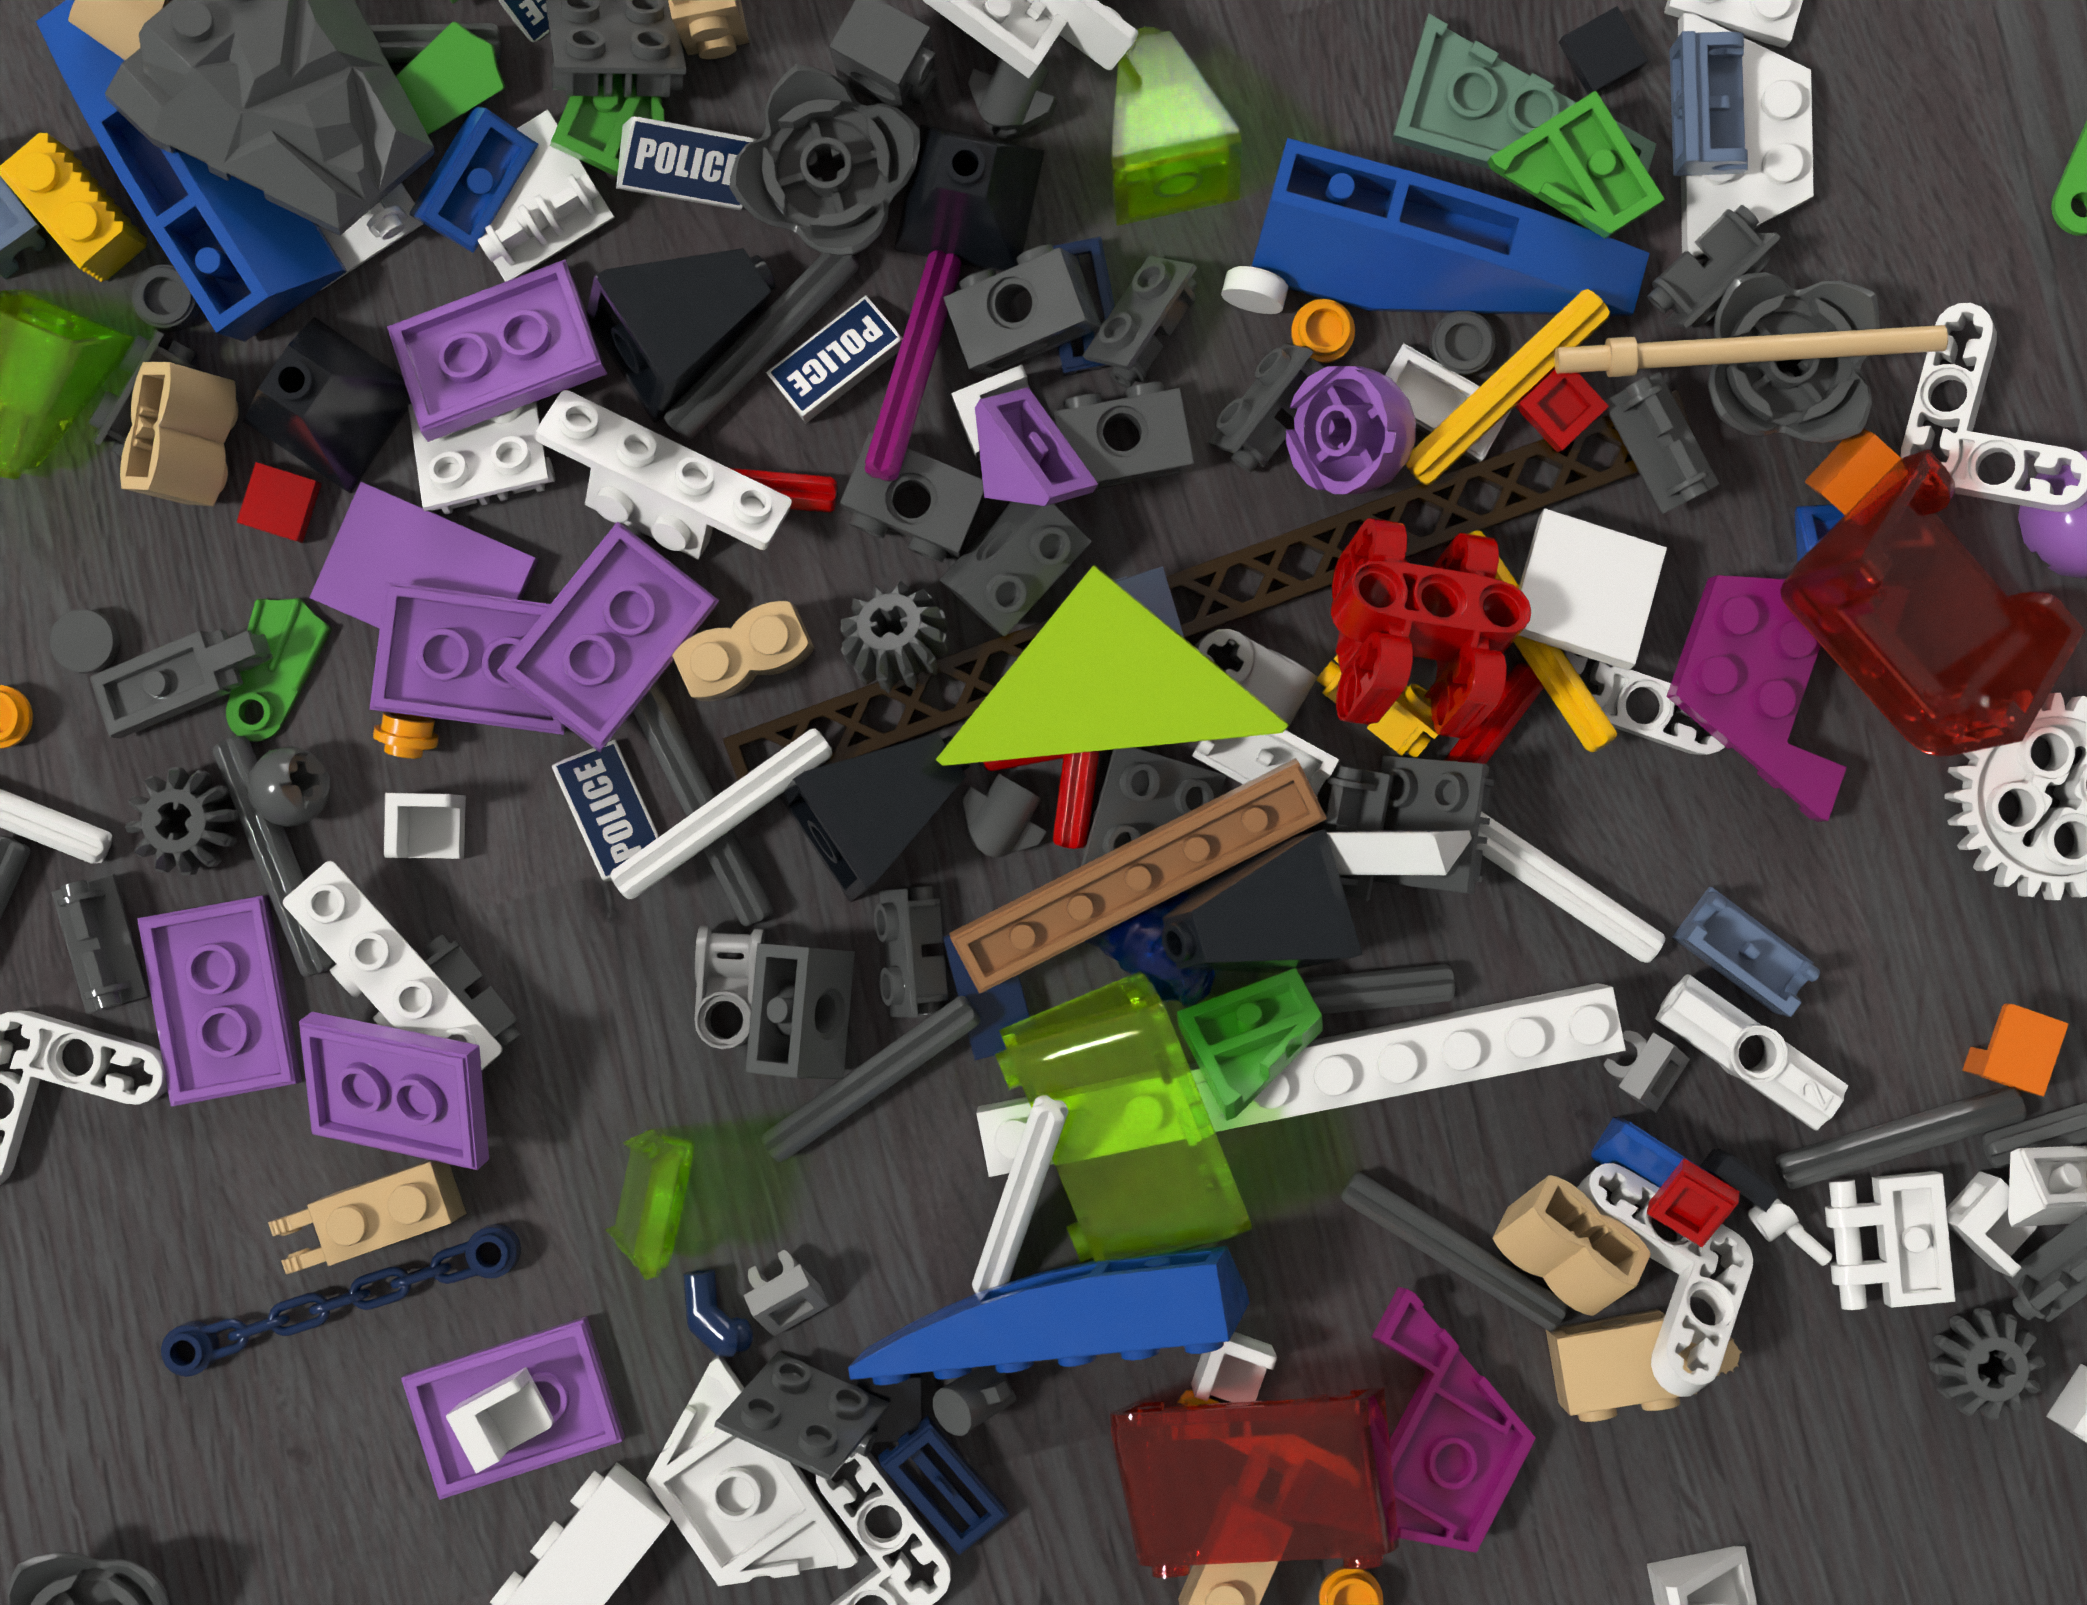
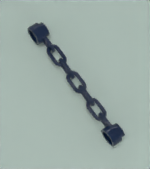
(206, 1342)

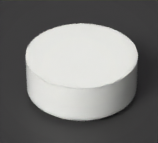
(1255, 290)

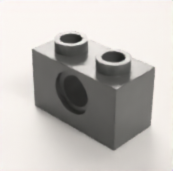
(885, 55)
(1058, 314)
(1162, 430)
(944, 526)
(1015, 563)
(800, 1012)

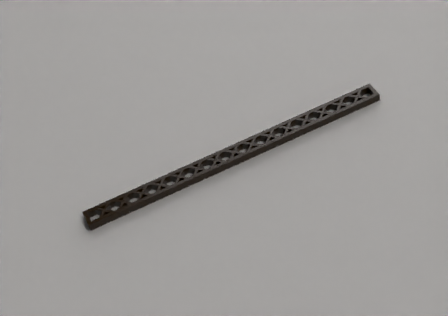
(1186, 579)

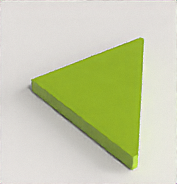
(1107, 680)

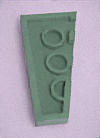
(1475, 104)

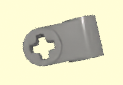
(1263, 672)
(724, 981)

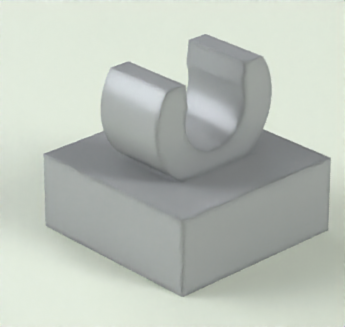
(1653, 1071)
(786, 1297)

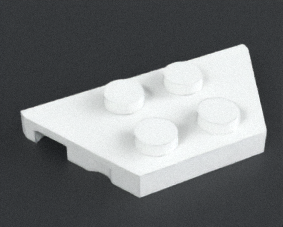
(1777, 142)
(737, 1502)

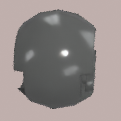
(289, 786)

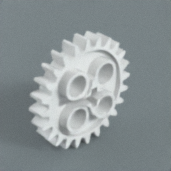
(2011, 769)

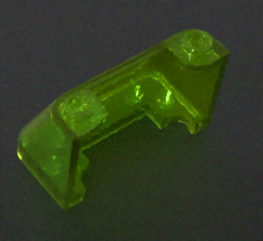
(1136, 1131)

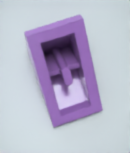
(1026, 453)

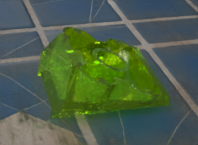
(652, 1200)

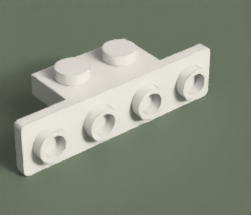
(1026, 29)
(659, 483)
(381, 962)

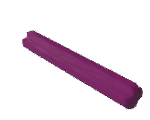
(912, 367)

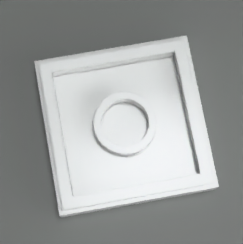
(1589, 588)

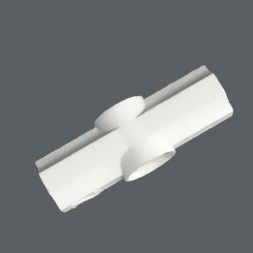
(1783, 1072)

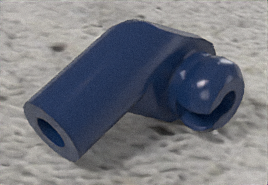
(708, 1322)

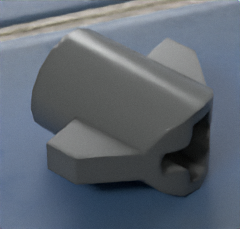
(1010, 99)
(1000, 819)
(972, 1399)

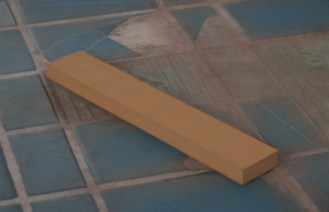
(1137, 875)

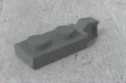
(175, 678)

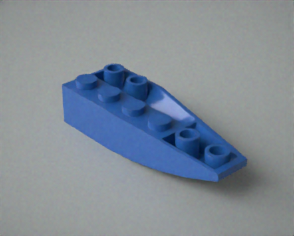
(226, 241)
(1428, 245)
(1071, 1317)

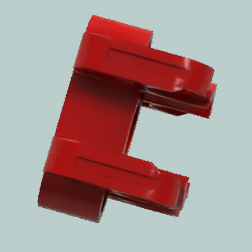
(1436, 613)

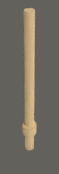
(1625, 356)

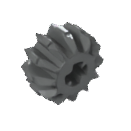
(894, 636)
(161, 817)
(2001, 1379)

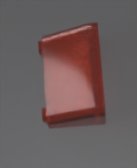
(1925, 621)
(1258, 1481)

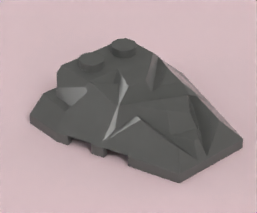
(278, 99)

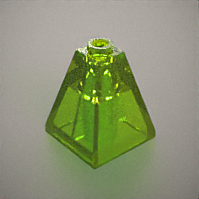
(1169, 135)
(47, 374)

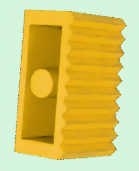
(72, 206)

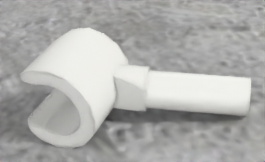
(1782, 1219)

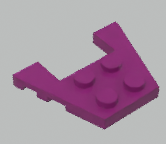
(1746, 682)
(1455, 1440)

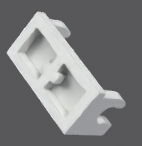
(1255, 755)

